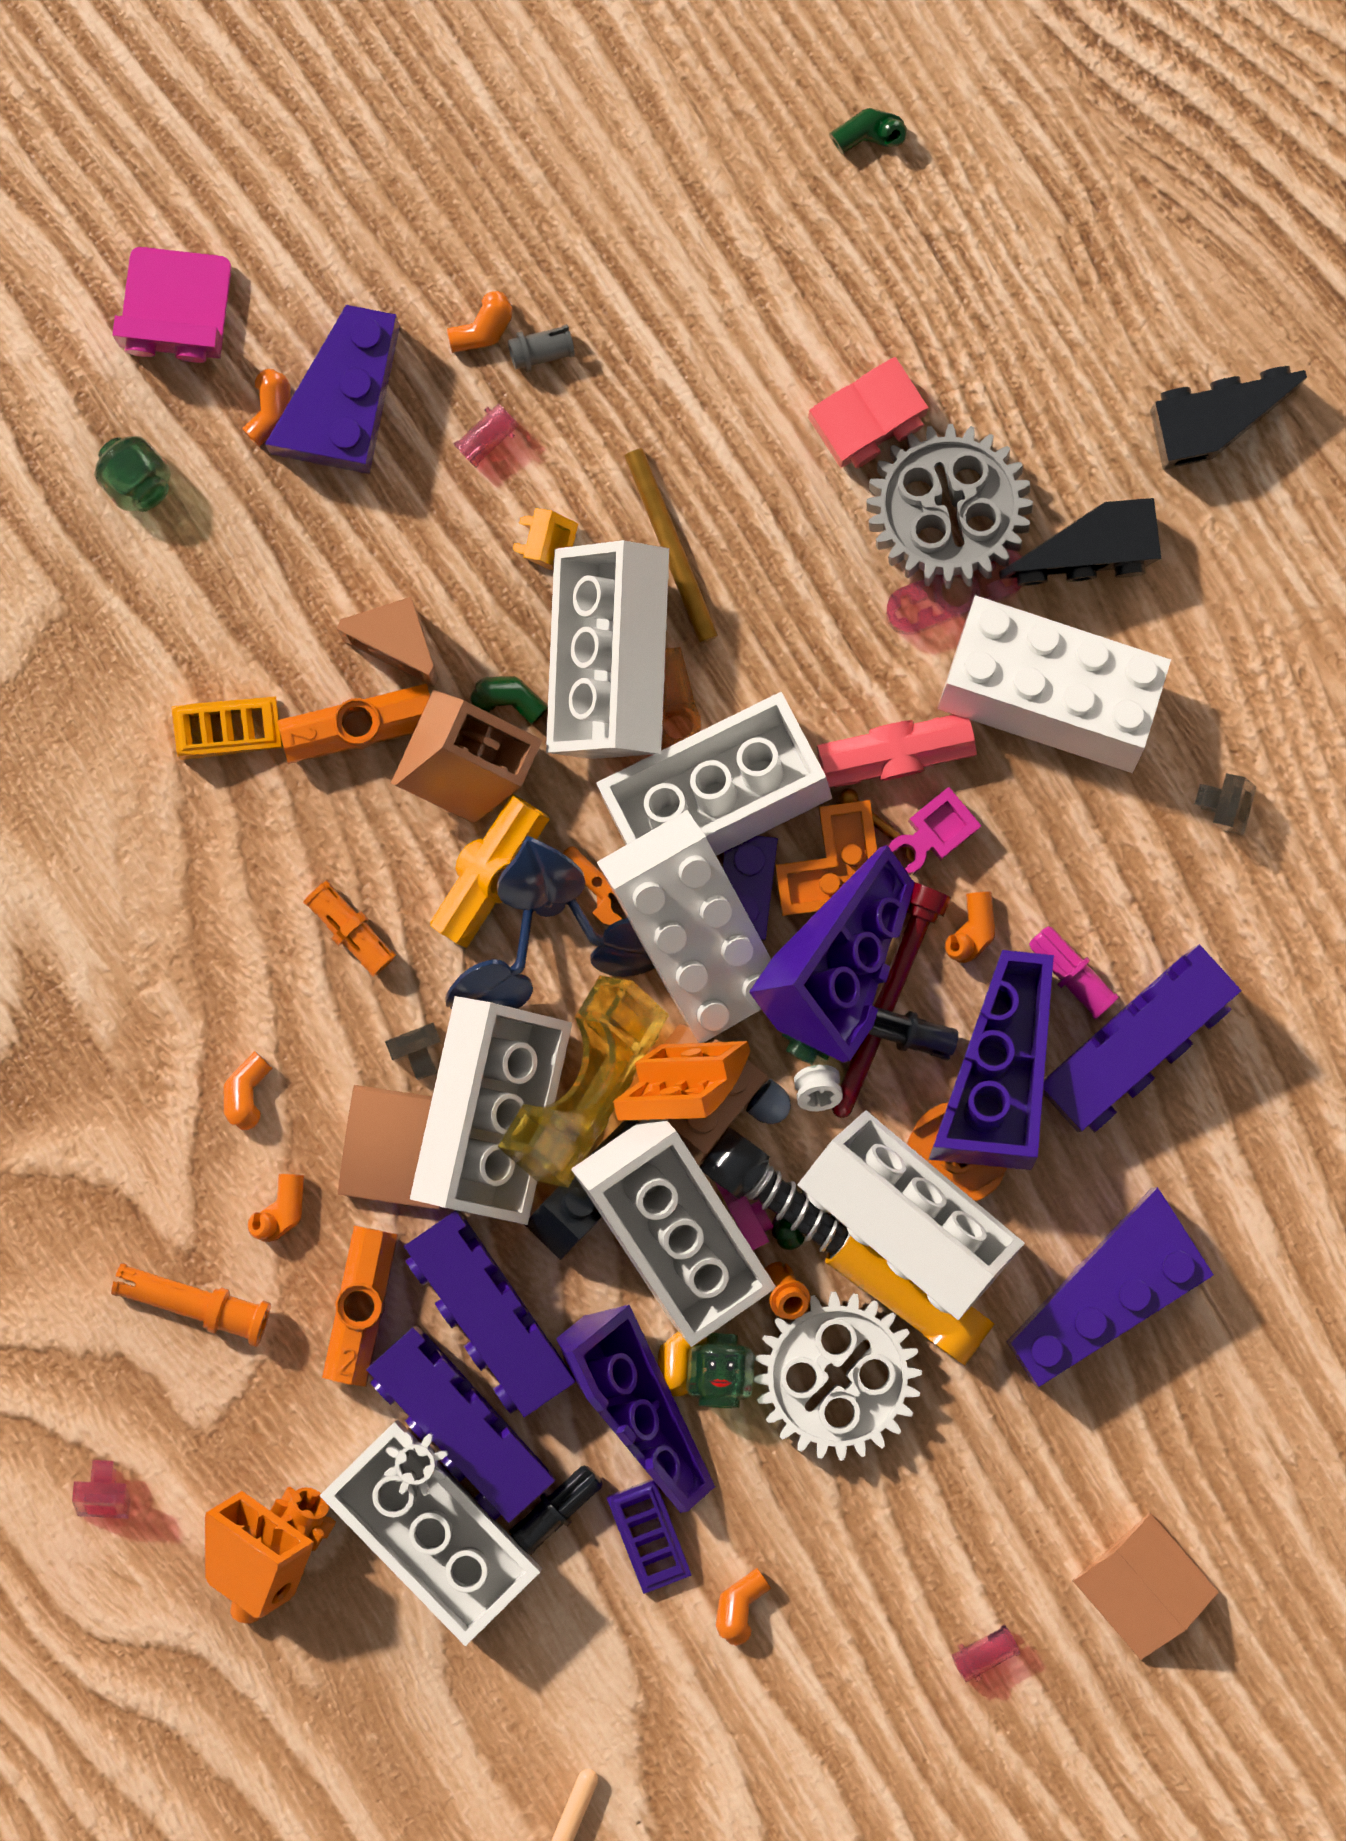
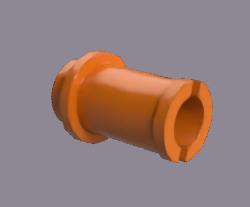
(789, 1297)

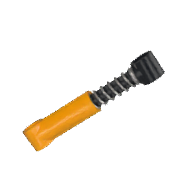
(746, 1172)

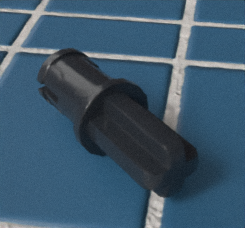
(915, 1033)
(556, 1509)

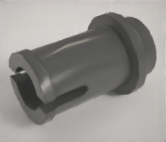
(540, 347)

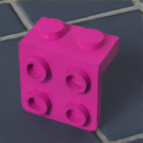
(174, 304)

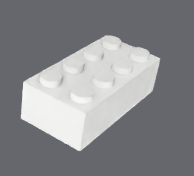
(607, 650)
(1054, 684)
(729, 778)
(689, 924)
(487, 1071)
(910, 1214)
(674, 1228)
(435, 1542)

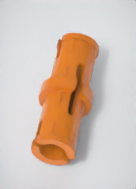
(349, 928)

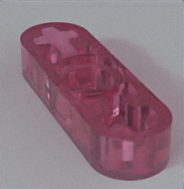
(925, 617)

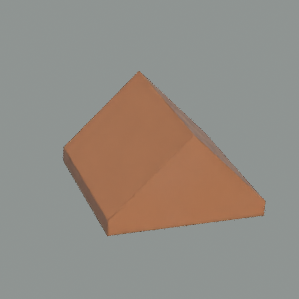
(393, 636)
(1146, 1587)

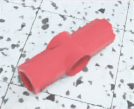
(897, 750)

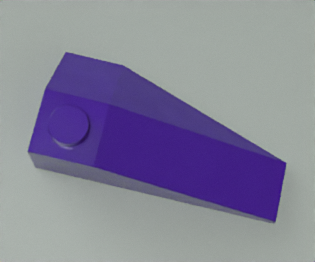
(830, 970)
(633, 1398)

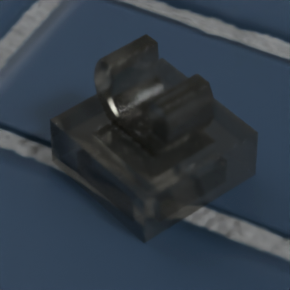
(1229, 804)
(416, 1047)

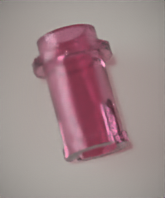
(486, 434)
(985, 1654)

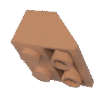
(464, 758)

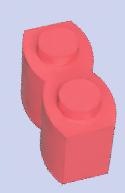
(869, 413)

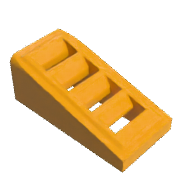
(182, 729)

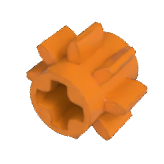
(305, 1512)

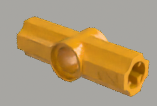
(480, 868)

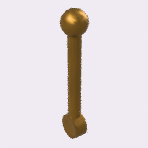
(850, 795)

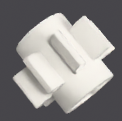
(410, 1477)

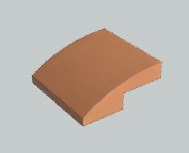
(383, 1145)

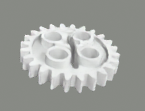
(872, 1407)

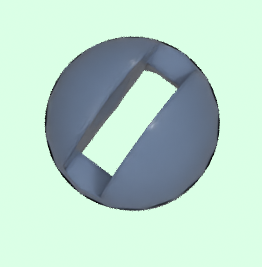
(770, 1103)

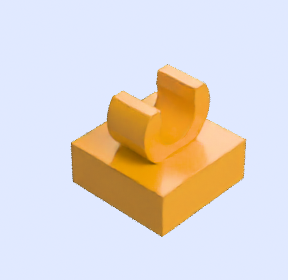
(546, 533)

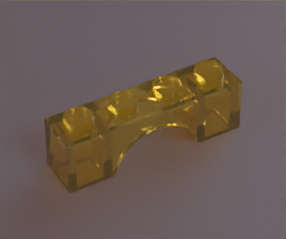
(616, 1031)

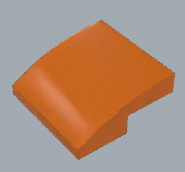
(683, 1080)

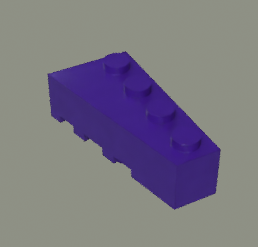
(1139, 1038)
(1000, 1084)
(1118, 1285)

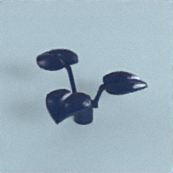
(544, 883)

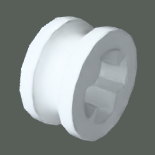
(818, 1088)

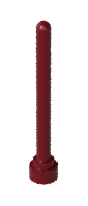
(924, 909)

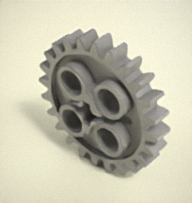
(992, 496)

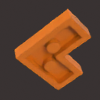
(847, 845)

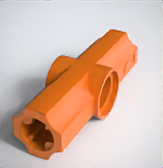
(323, 731)
(353, 1340)

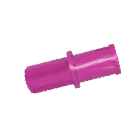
(1074, 972)

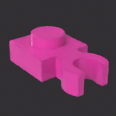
(938, 827)
(749, 1218)

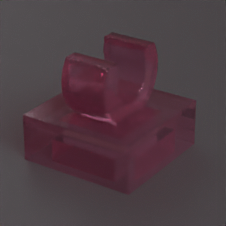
(102, 1495)

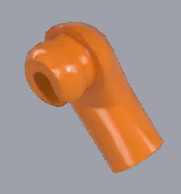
(487, 326)
(274, 398)
(976, 932)
(238, 1092)
(282, 1214)
(734, 1607)

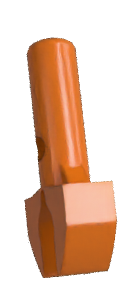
(597, 884)

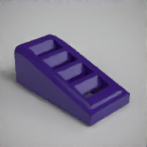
(632, 1496)

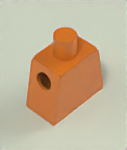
(253, 1557)

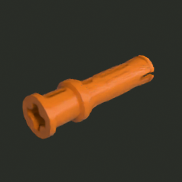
(214, 1309)

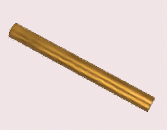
(669, 539)

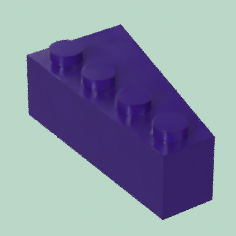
(489, 1313)
(462, 1423)

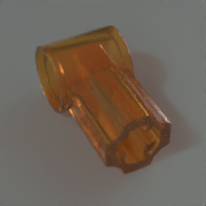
(678, 695)

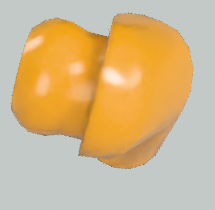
(673, 1363)

